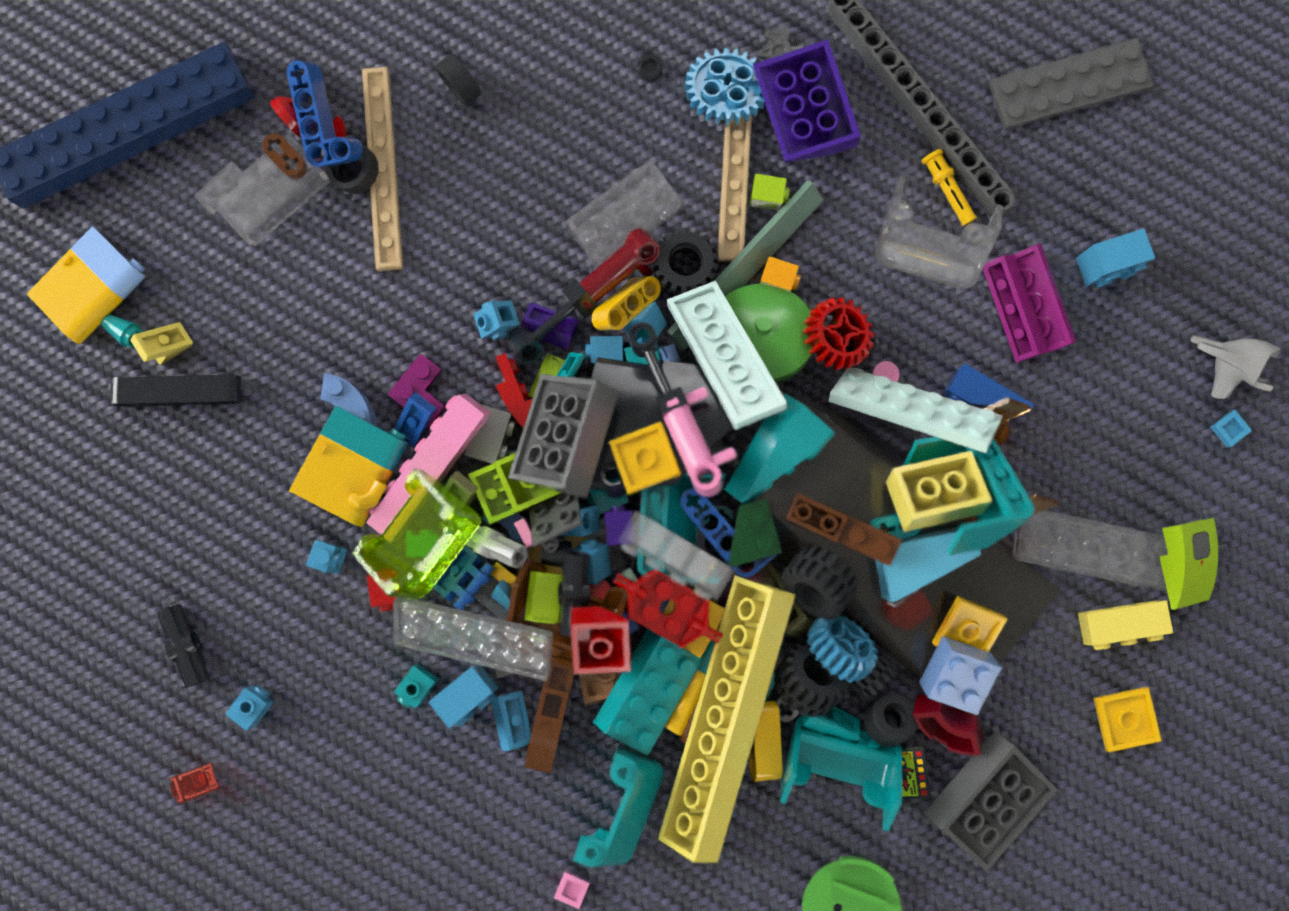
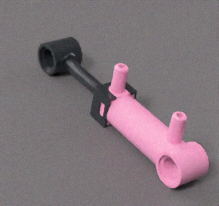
(678, 417)

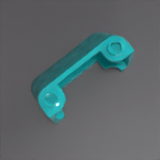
(642, 781)

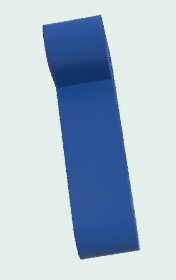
(320, 113)
(723, 529)

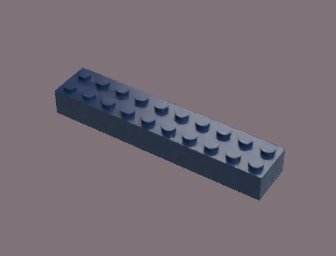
(123, 125)

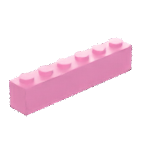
(434, 455)

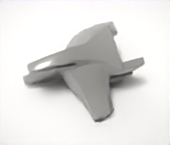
(1238, 362)

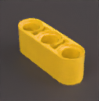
(626, 303)
(766, 751)

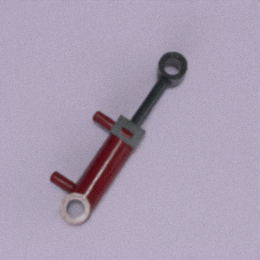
(583, 296)

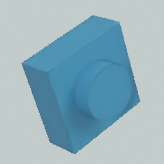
(1231, 428)

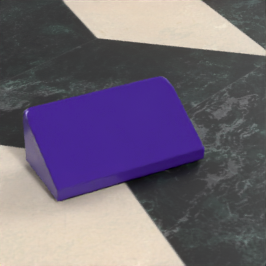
(559, 336)

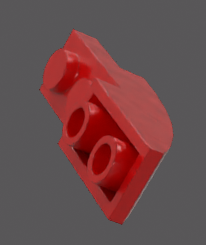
(511, 391)

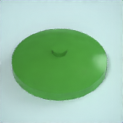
(774, 326)

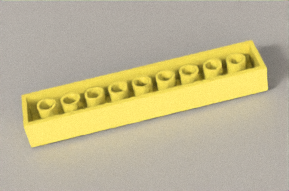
(726, 719)

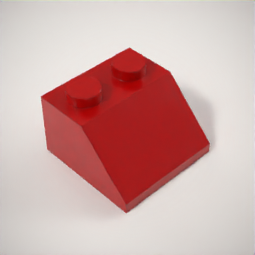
(599, 641)

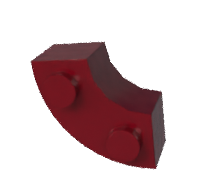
(949, 725)

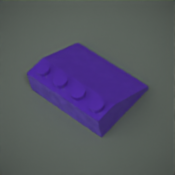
(807, 103)

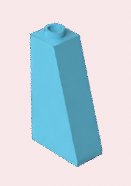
(919, 563)

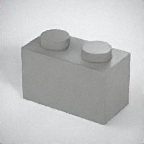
(491, 439)

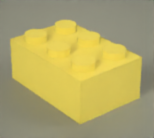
(938, 491)

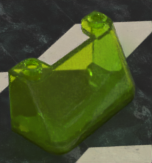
(419, 539)

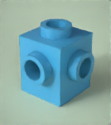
(496, 319)

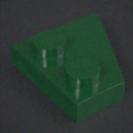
(754, 534)

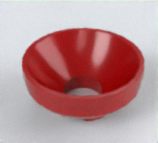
(285, 110)

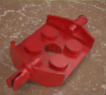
(681, 626)

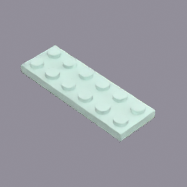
(726, 355)
(916, 409)

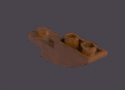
(844, 529)
(549, 718)

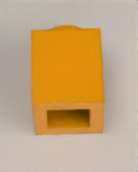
(780, 274)

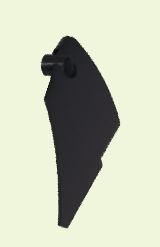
(638, 409)

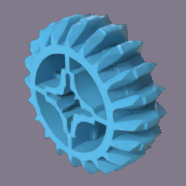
(842, 647)

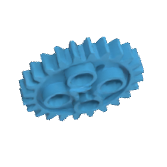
(721, 77)

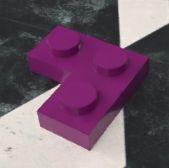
(418, 379)

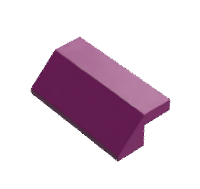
(1028, 303)

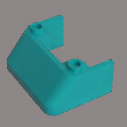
(1009, 502)
(851, 761)

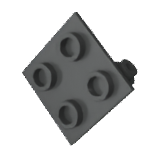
(553, 519)

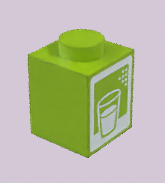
(769, 192)

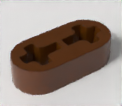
(288, 152)

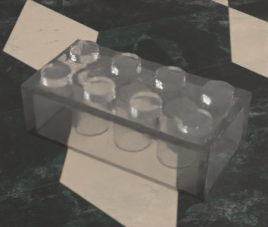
(266, 196)
(635, 202)
(676, 555)

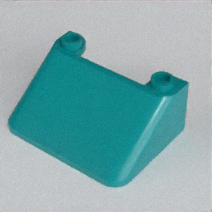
(664, 508)

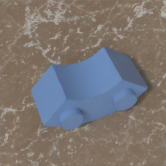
(348, 397)

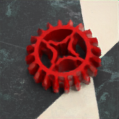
(826, 340)

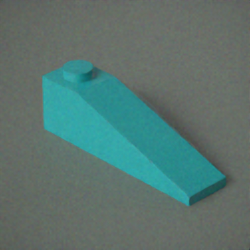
(777, 448)

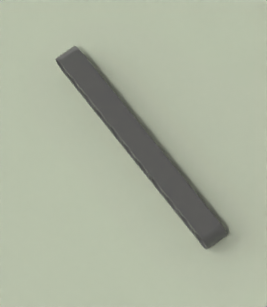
(921, 114)

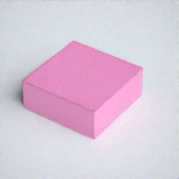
(525, 531)
(572, 889)

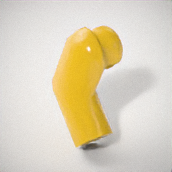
(367, 500)

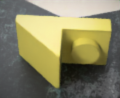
(162, 343)

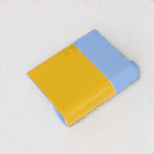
(86, 285)

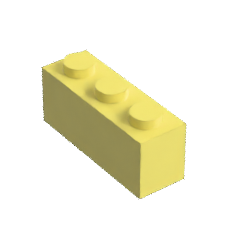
(1125, 624)

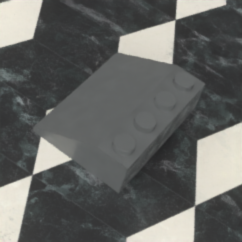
(564, 434)
(991, 801)

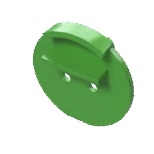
(854, 884)

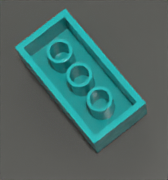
(648, 693)

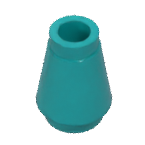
(120, 329)

